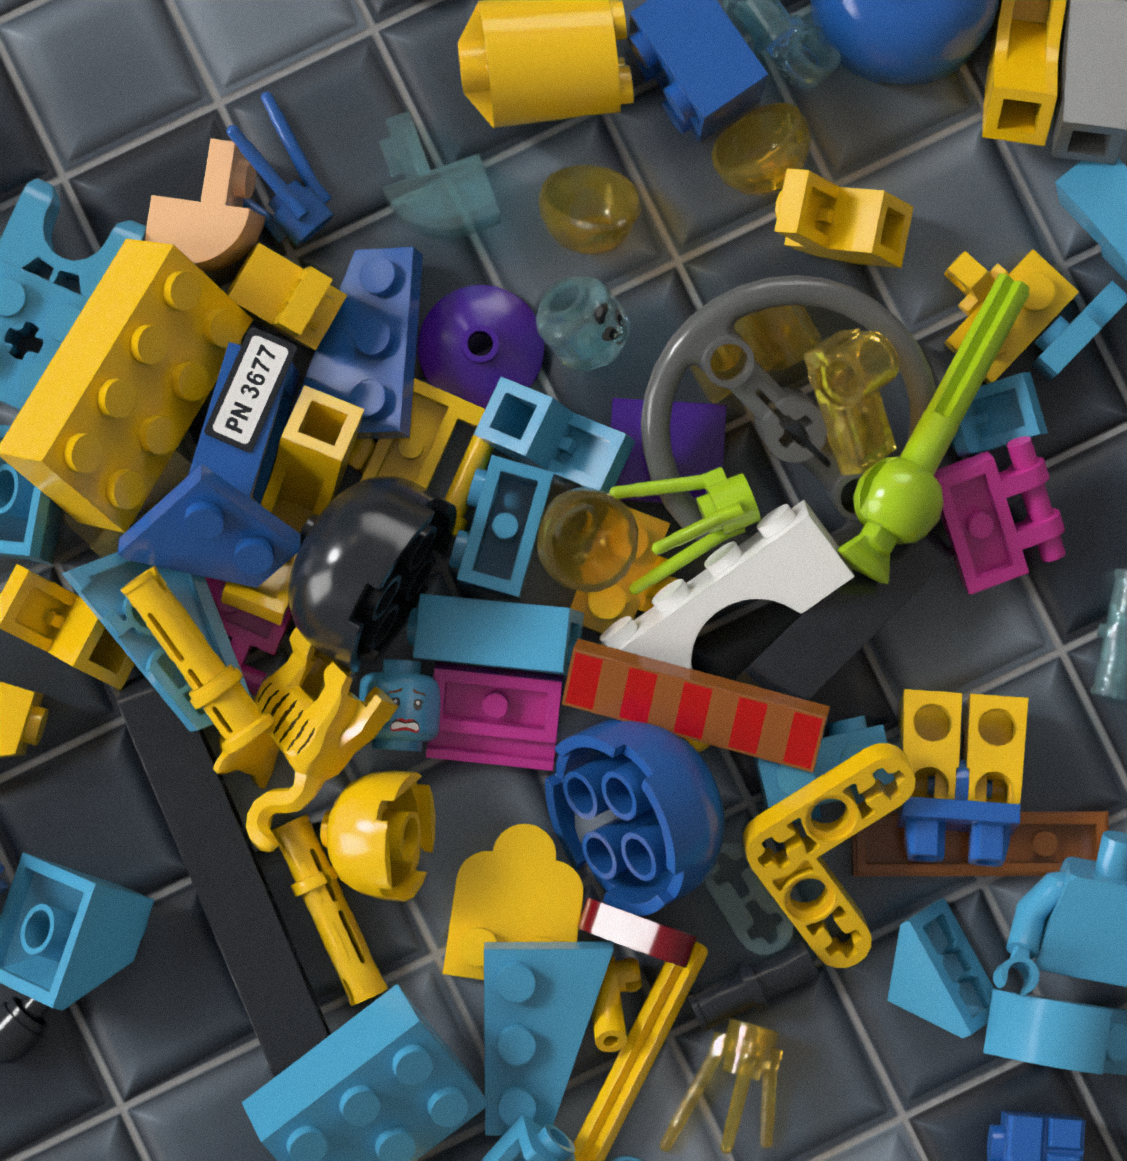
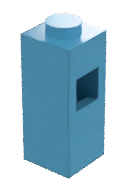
(494, 633)

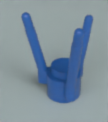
(297, 209)

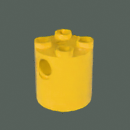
(544, 60)

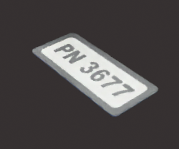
(250, 389)

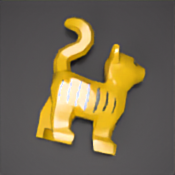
(314, 727)

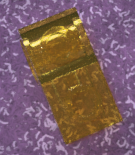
(775, 336)
(847, 380)

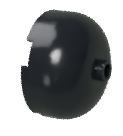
(366, 566)

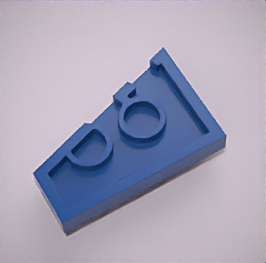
(373, 341)

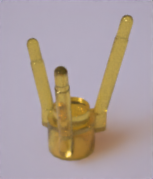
(746, 1053)

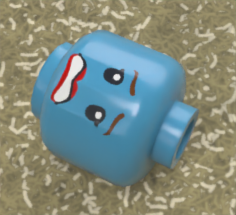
(418, 703)

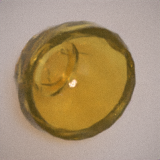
(761, 148)
(588, 208)
(587, 539)

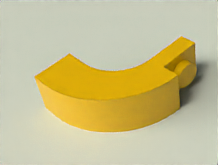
(1023, 71)
(302, 483)

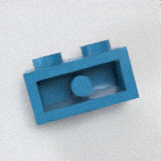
(504, 529)

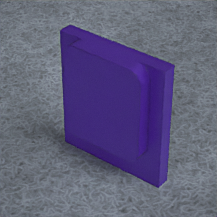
(695, 441)

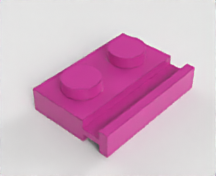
(496, 716)

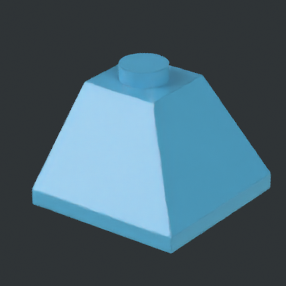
(66, 931)

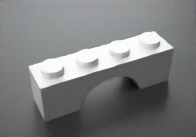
(784, 562)

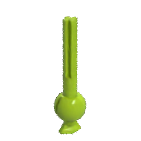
(899, 495)

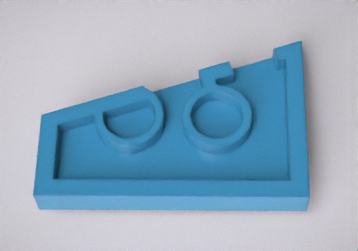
(100, 587)
(535, 1023)

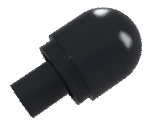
(20, 1027)

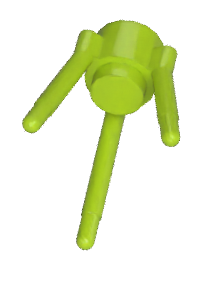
(724, 510)

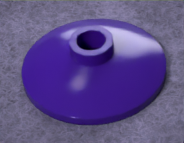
(472, 311)

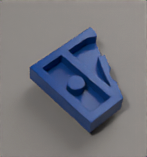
(211, 533)

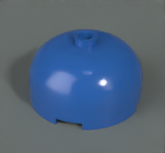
(904, 37)
(664, 806)

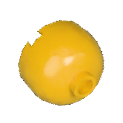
(379, 832)

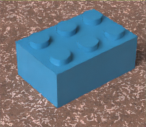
(368, 1091)

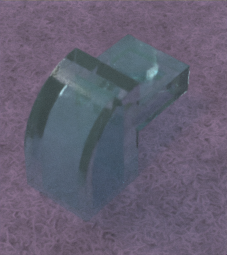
(439, 201)

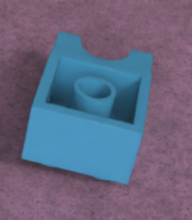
(41, 288)

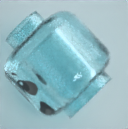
(582, 323)

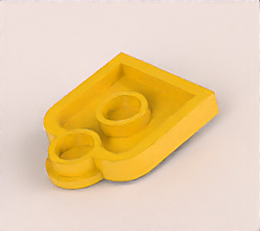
(511, 897)

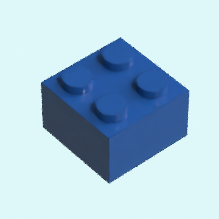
(696, 62)

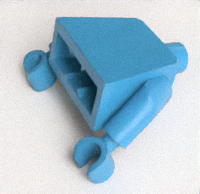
(1074, 921)

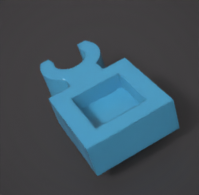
(1065, 339)

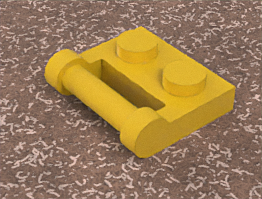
(431, 428)

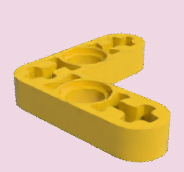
(802, 856)

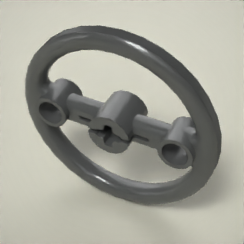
(715, 327)

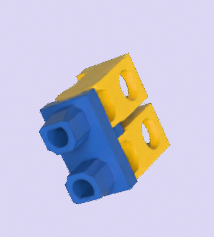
(966, 794)

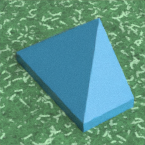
(939, 973)

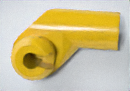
(608, 1012)

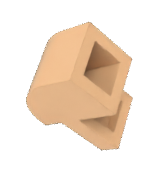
(217, 228)

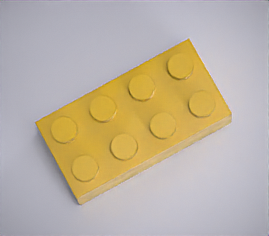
(124, 385)

